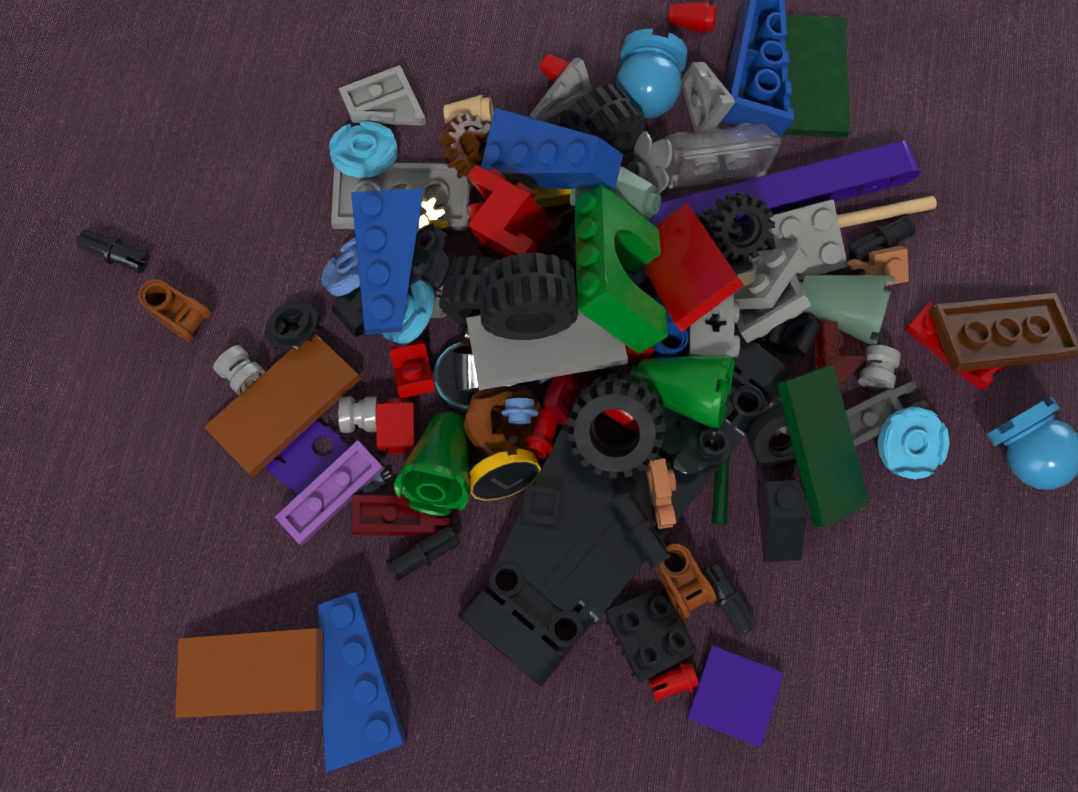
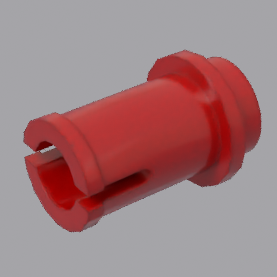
(542, 434)
(676, 681)

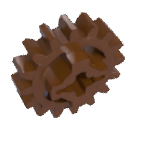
(464, 143)

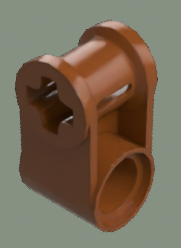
(178, 312)
(685, 582)

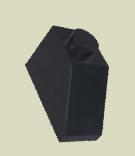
(782, 520)

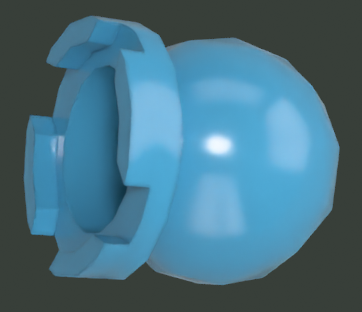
(652, 71)
(1039, 447)

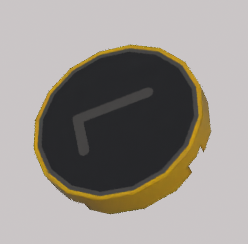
(503, 475)

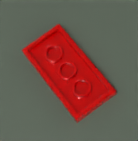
(691, 270)

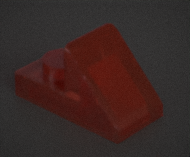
(828, 349)

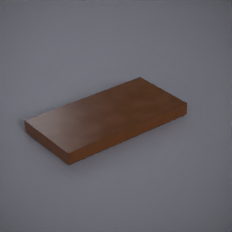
(1004, 332)

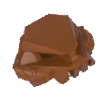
(492, 430)

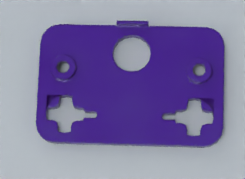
(301, 462)

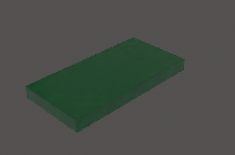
(818, 76)
(823, 445)

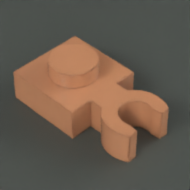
(886, 261)
(661, 483)

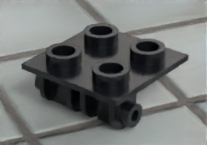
(649, 633)

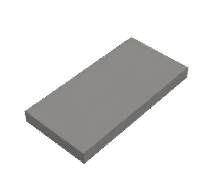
(433, 177)
(571, 351)

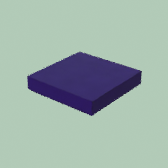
(735, 696)

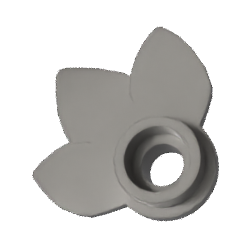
(652, 160)

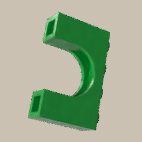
(606, 236)

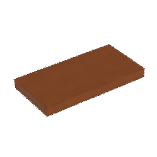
(282, 404)
(250, 673)

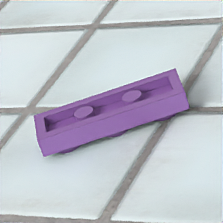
(329, 493)

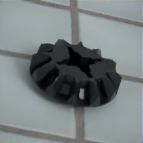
(296, 314)

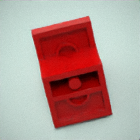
(509, 218)

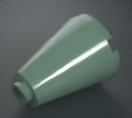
(850, 300)

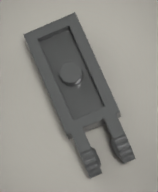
(869, 416)

